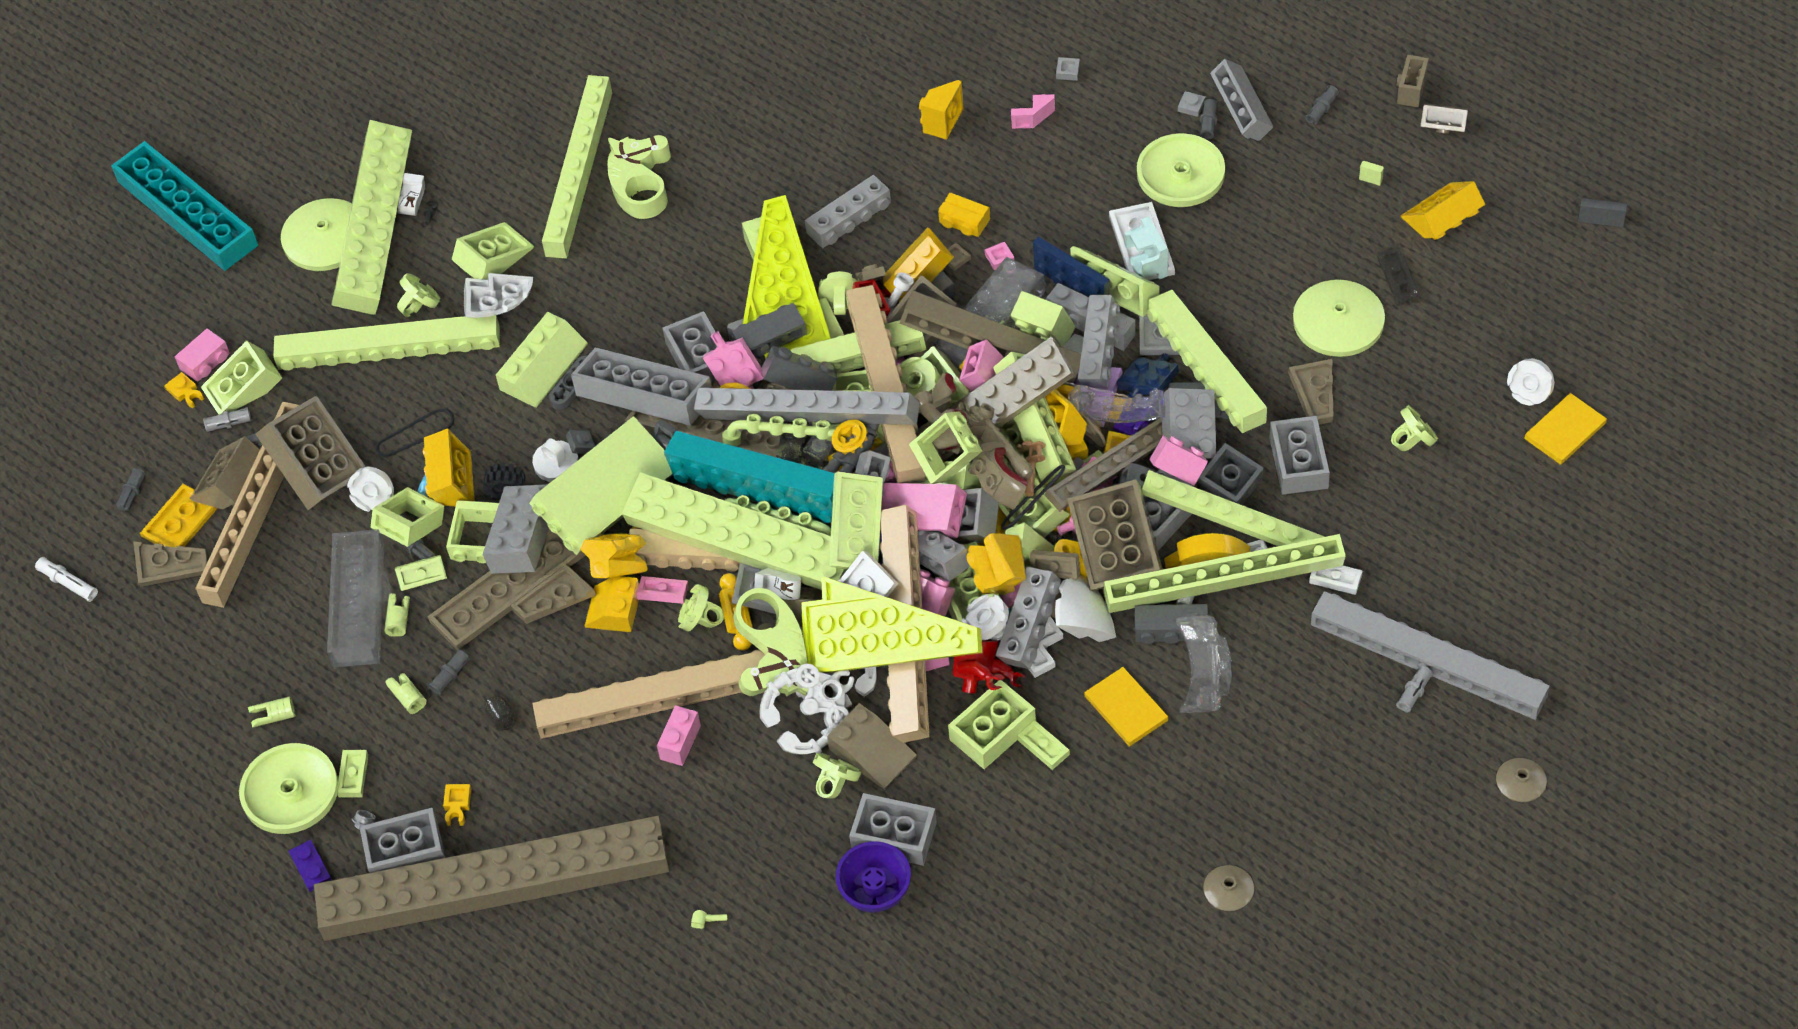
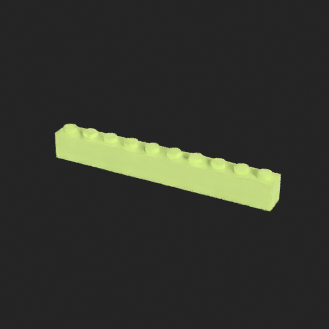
(577, 167)
(386, 342)
(1224, 573)

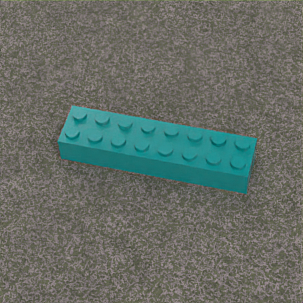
(185, 205)
(751, 474)

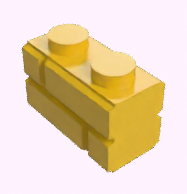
(964, 215)

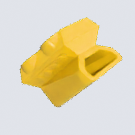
(614, 555)
(997, 564)

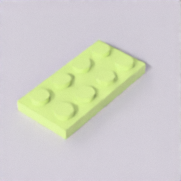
(855, 518)

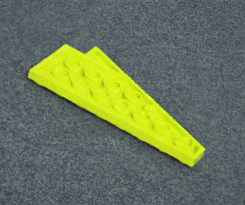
(782, 274)
(870, 630)

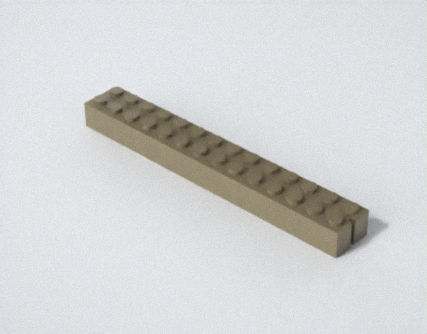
(490, 878)

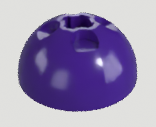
(867, 867)

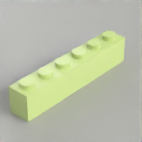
(844, 350)
(1039, 425)

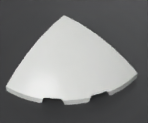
(495, 295)
(1083, 611)

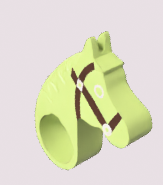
(631, 172)
(781, 645)

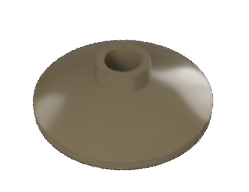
(1093, 431)
(1519, 788)
(1227, 897)

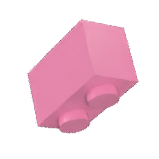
(202, 355)
(979, 364)
(1179, 460)
(678, 735)

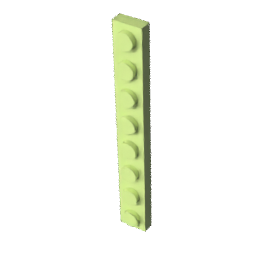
(1223, 511)

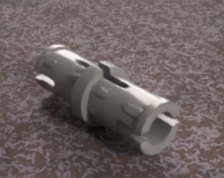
(227, 419)
(1414, 689)

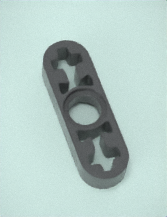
(569, 394)

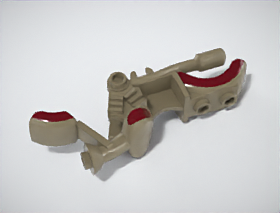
(989, 465)

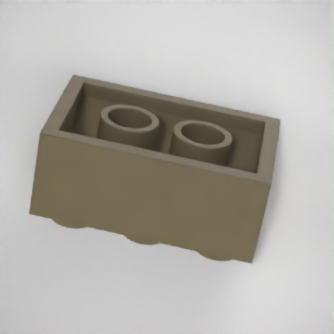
(226, 474)

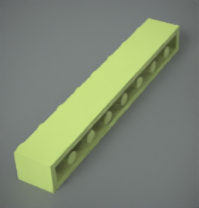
(1207, 361)

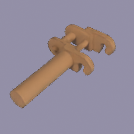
(1032, 460)

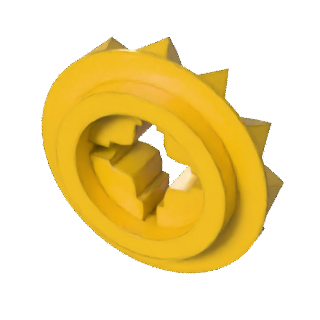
(845, 430)

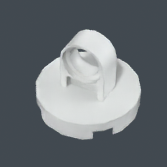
(1531, 381)
(553, 459)
(369, 488)
(989, 615)

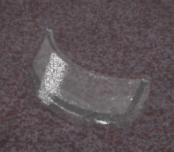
(1118, 408)
(1209, 663)

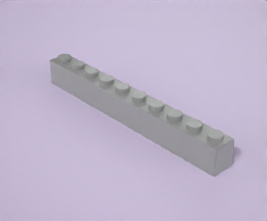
(809, 405)
(1419, 648)

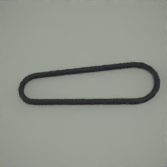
(409, 425)
(1035, 500)

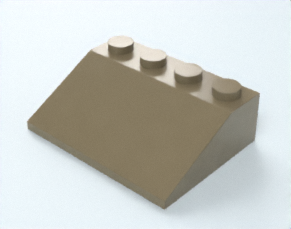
(310, 451)
(1114, 533)

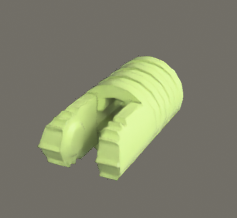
(396, 616)
(406, 693)
(276, 709)

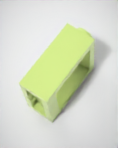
(924, 448)
(464, 512)
(389, 522)

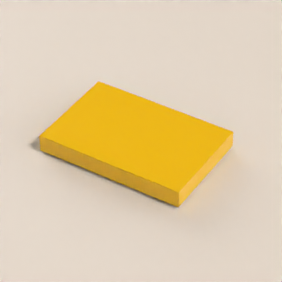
(1565, 428)
(177, 520)
(1126, 706)

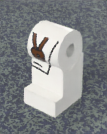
(411, 194)
(782, 584)

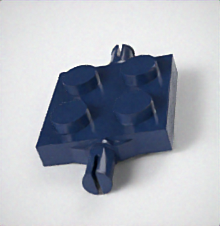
(1147, 375)

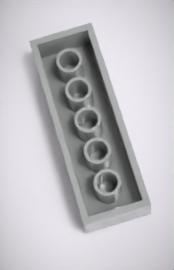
(639, 385)

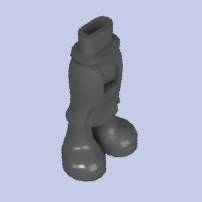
(850, 460)

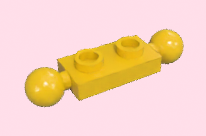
(727, 584)

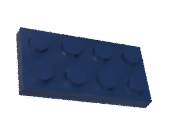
(1068, 270)

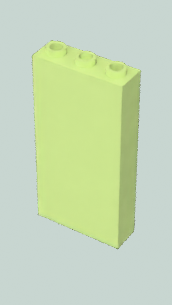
(597, 487)

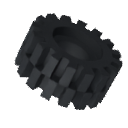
(501, 476)

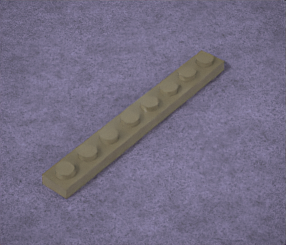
(1106, 466)

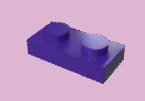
(309, 864)

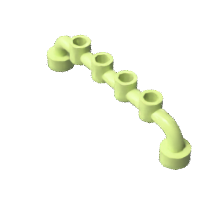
(776, 427)
(783, 513)

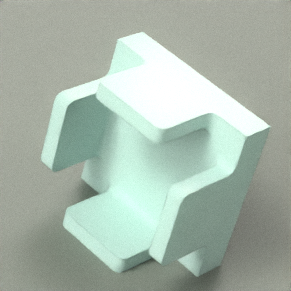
(1155, 254)

